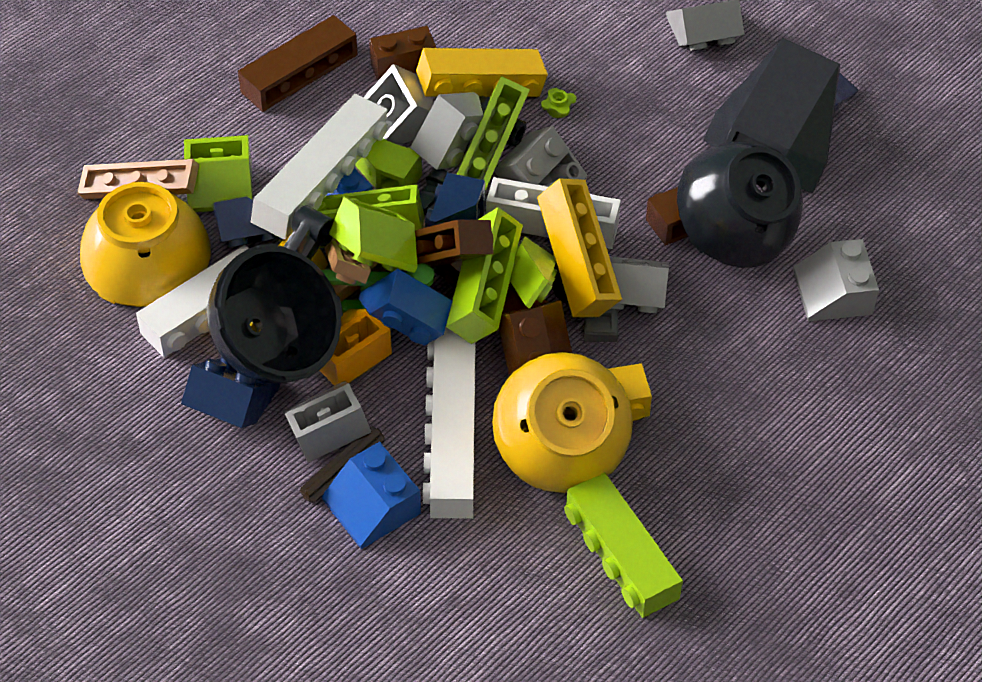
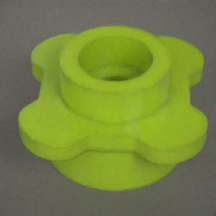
(558, 103)

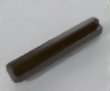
(317, 485)

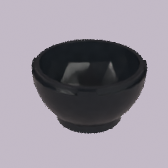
(724, 205)
(287, 304)

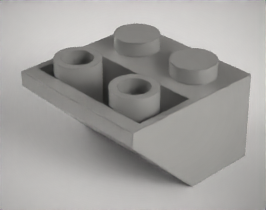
(540, 160)
(327, 421)

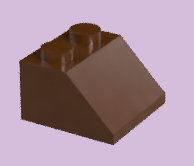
(533, 333)

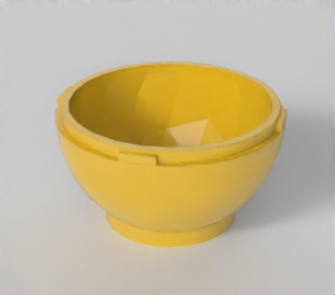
(136, 221)
(557, 450)

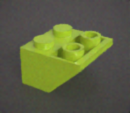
(222, 170)
(375, 235)

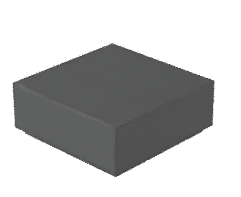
(602, 328)

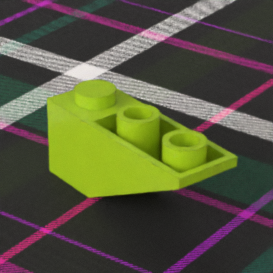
(390, 165)
(532, 272)

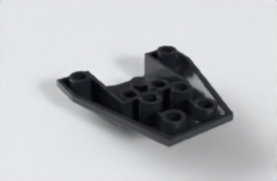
(784, 108)

